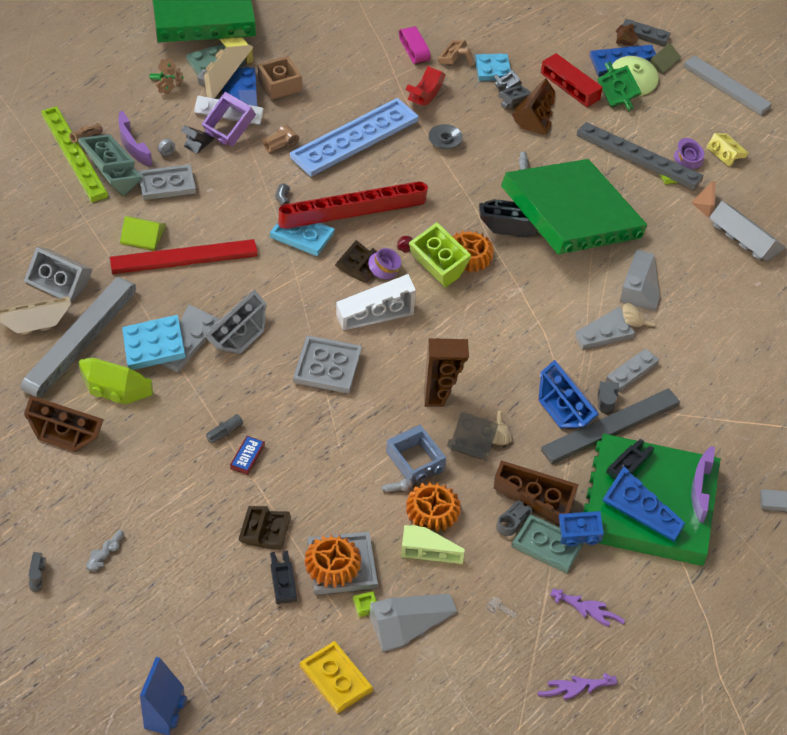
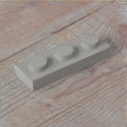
(633, 369)

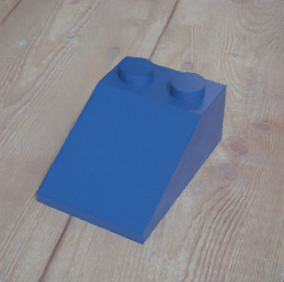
(161, 699)

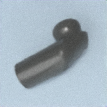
(281, 192)

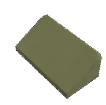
(665, 58)

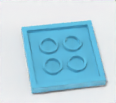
(153, 342)

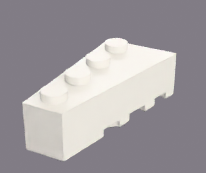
(377, 304)

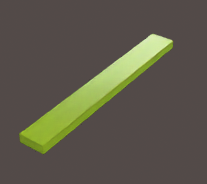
(74, 155)

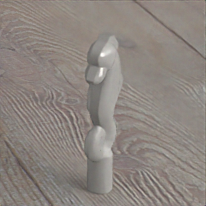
(97, 556)

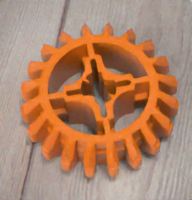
(475, 244)
(421, 503)
(339, 552)

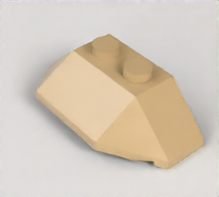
(223, 68)
(34, 316)

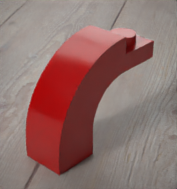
(427, 87)

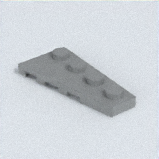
(193, 328)

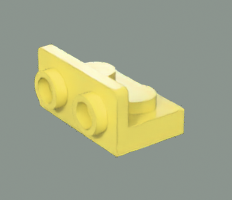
(726, 148)

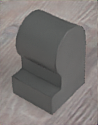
(607, 396)

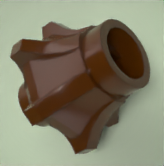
(626, 35)

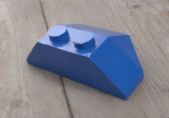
(243, 85)
(564, 398)

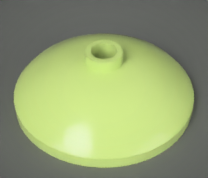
(642, 71)

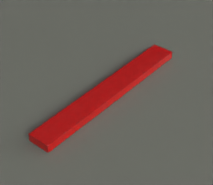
(183, 256)

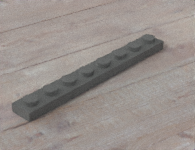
(640, 155)

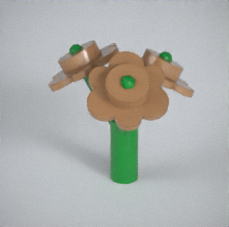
(166, 81)

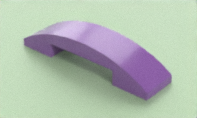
(137, 151)
(701, 500)

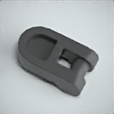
(37, 564)

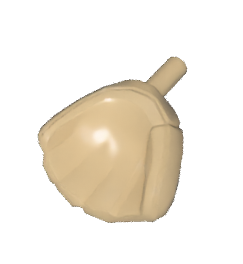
(634, 316)
(503, 435)

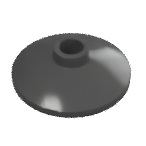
(445, 136)

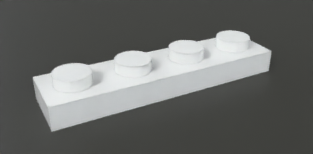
(205, 105)

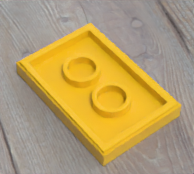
(336, 677)

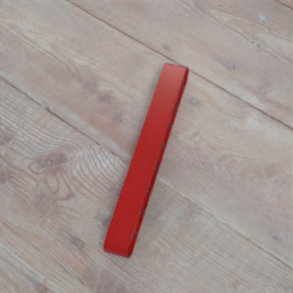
(352, 204)

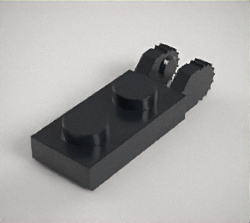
(630, 458)
(283, 579)

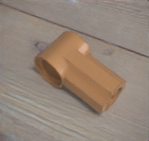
(283, 137)

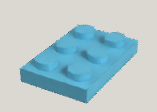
(307, 238)

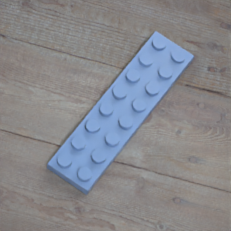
(353, 137)

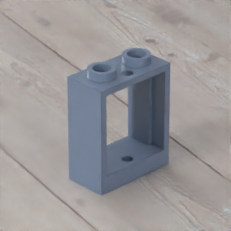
(408, 440)

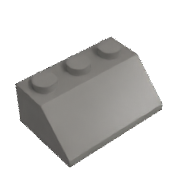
(57, 274)

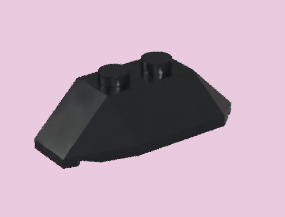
(506, 218)

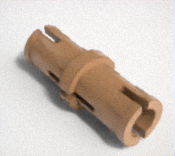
(86, 132)

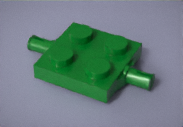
(619, 86)

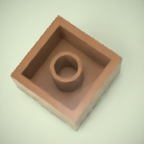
(279, 77)

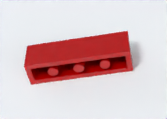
(571, 80)

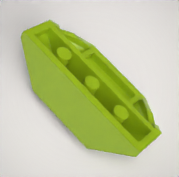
(114, 381)

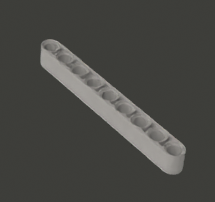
(78, 337)

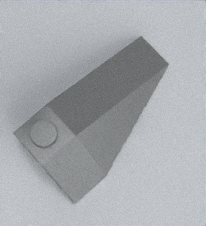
(641, 282)
(404, 618)

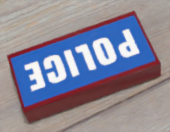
(247, 455)

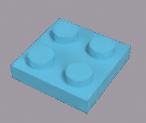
(491, 64)

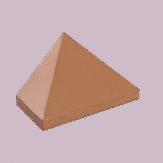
(706, 200)

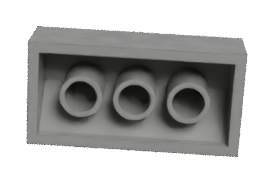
(746, 231)

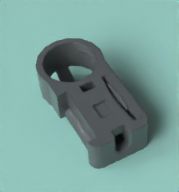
(515, 516)

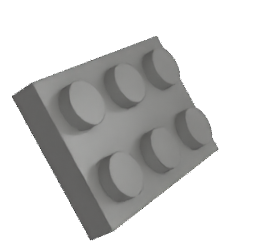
(167, 182)

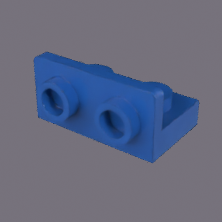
(581, 528)

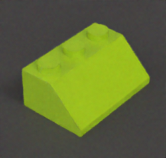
(440, 254)

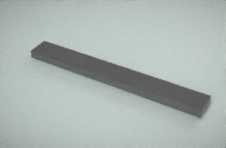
(610, 425)

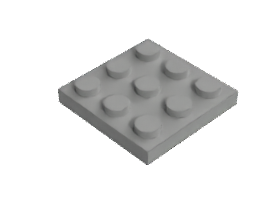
(327, 364)
(366, 576)

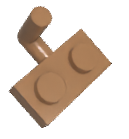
(452, 52)

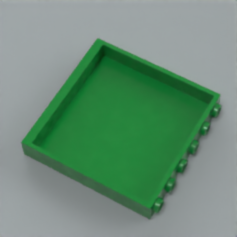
(203, 19)
(573, 206)
(670, 477)

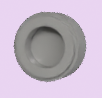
(166, 147)

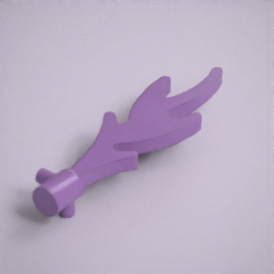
(591, 607)
(576, 687)

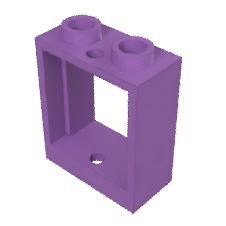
(218, 111)

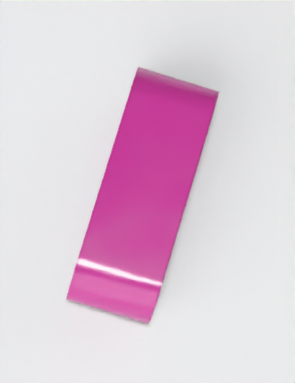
(414, 45)

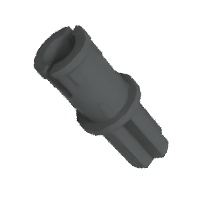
(224, 428)

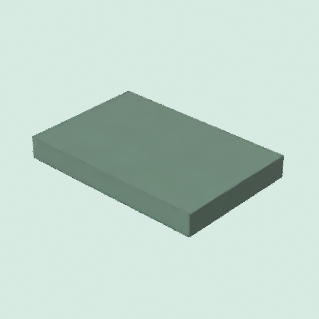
(543, 543)

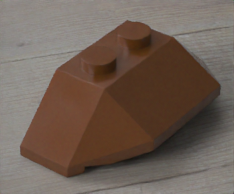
(61, 424)

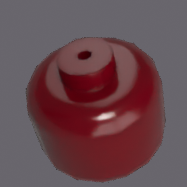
(403, 244)

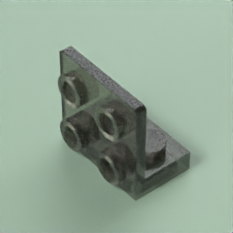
(473, 436)

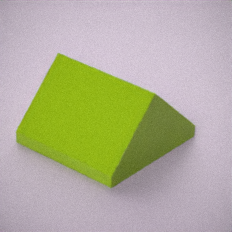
(141, 233)

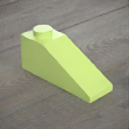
(427, 545)

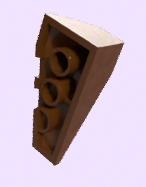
(535, 109)

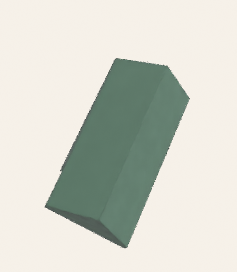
(112, 162)

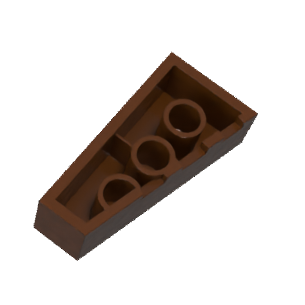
(443, 366)
(543, 493)

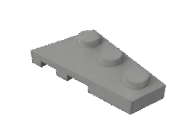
(605, 330)

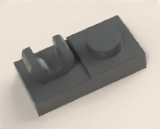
(513, 95)

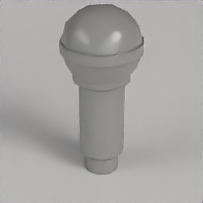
(404, 485)

